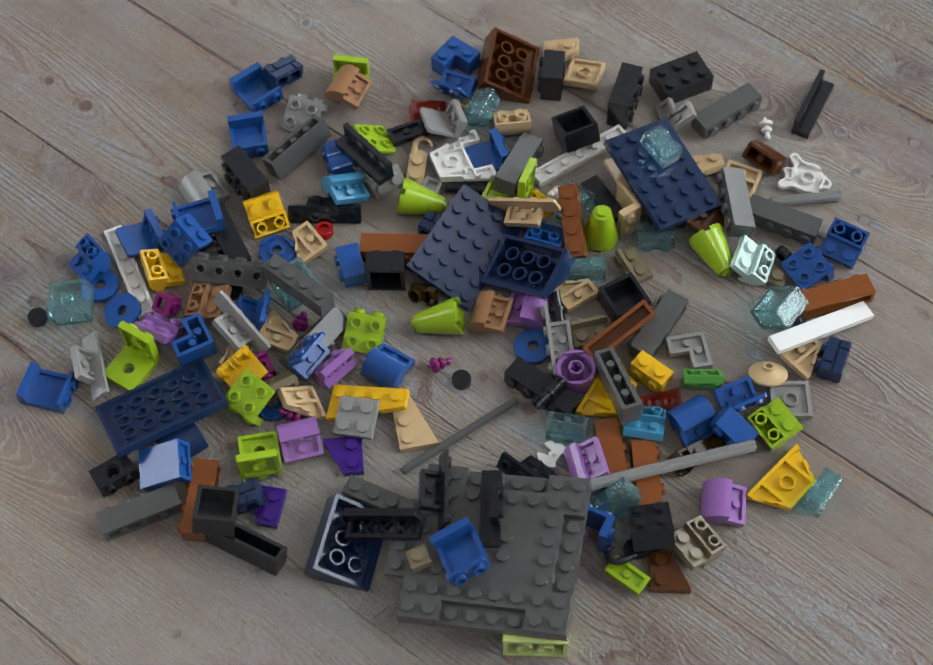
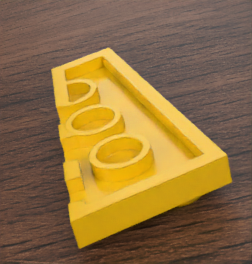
(390, 398)

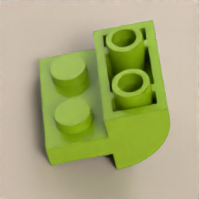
(775, 423)

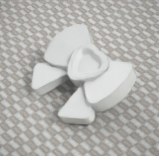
(555, 454)

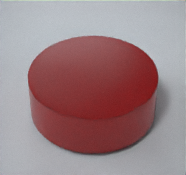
(325, 230)

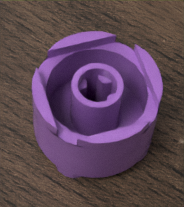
(577, 370)

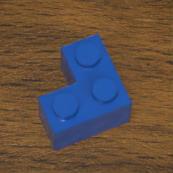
(454, 55)
(196, 343)

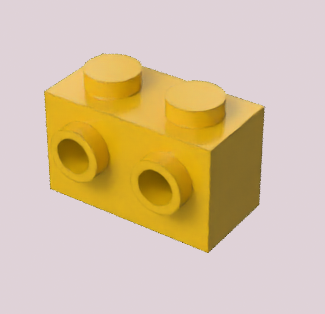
(651, 372)

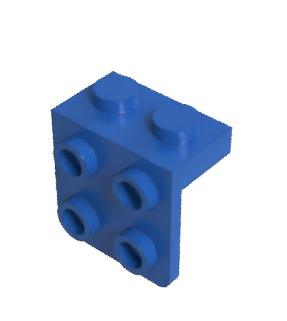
(455, 83)
(489, 152)
(141, 235)
(184, 239)
(808, 266)
(254, 309)
(309, 356)
(738, 394)
(603, 522)

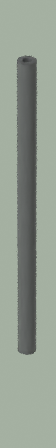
(459, 435)

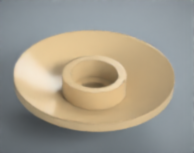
(768, 373)

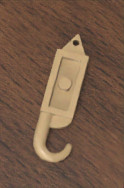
(418, 161)

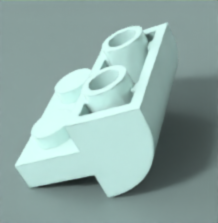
(752, 262)

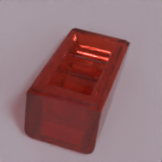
(415, 106)
(667, 394)

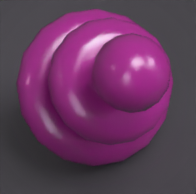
(301, 321)
(437, 364)
(290, 415)

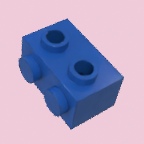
(351, 265)
(732, 426)

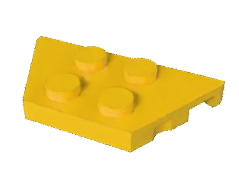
(597, 401)
(784, 482)

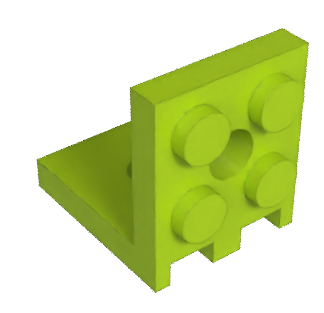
(525, 183)
(138, 352)
(259, 463)

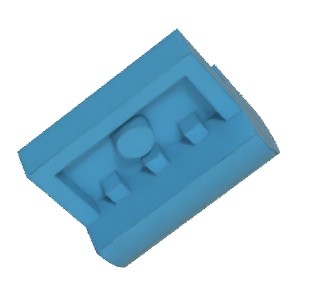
(345, 188)
(649, 426)

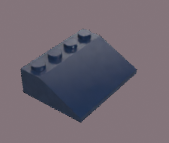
(528, 267)
(338, 559)

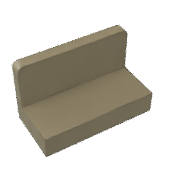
(284, 379)

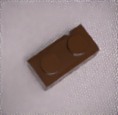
(764, 157)

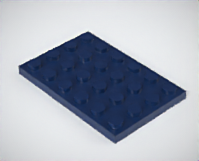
(666, 194)
(461, 247)
(161, 407)

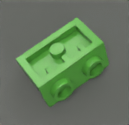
(702, 378)

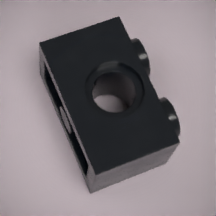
(102, 475)

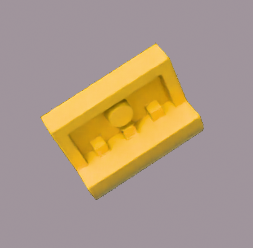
(266, 214)
(160, 270)

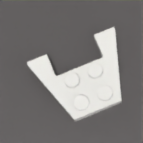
(454, 164)

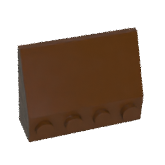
(508, 66)

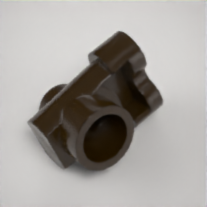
(423, 292)

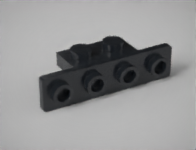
(324, 209)
(528, 467)
(434, 490)
(491, 508)

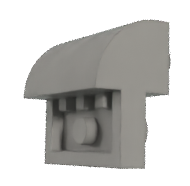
(196, 184)

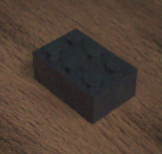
(681, 78)
(625, 95)
(243, 174)

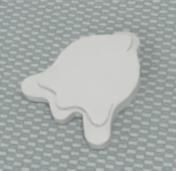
(803, 177)

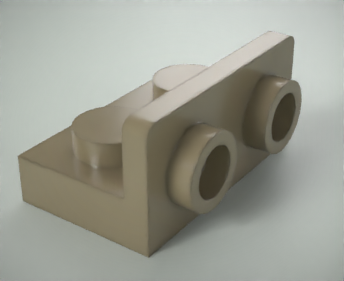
(632, 261)
(586, 329)

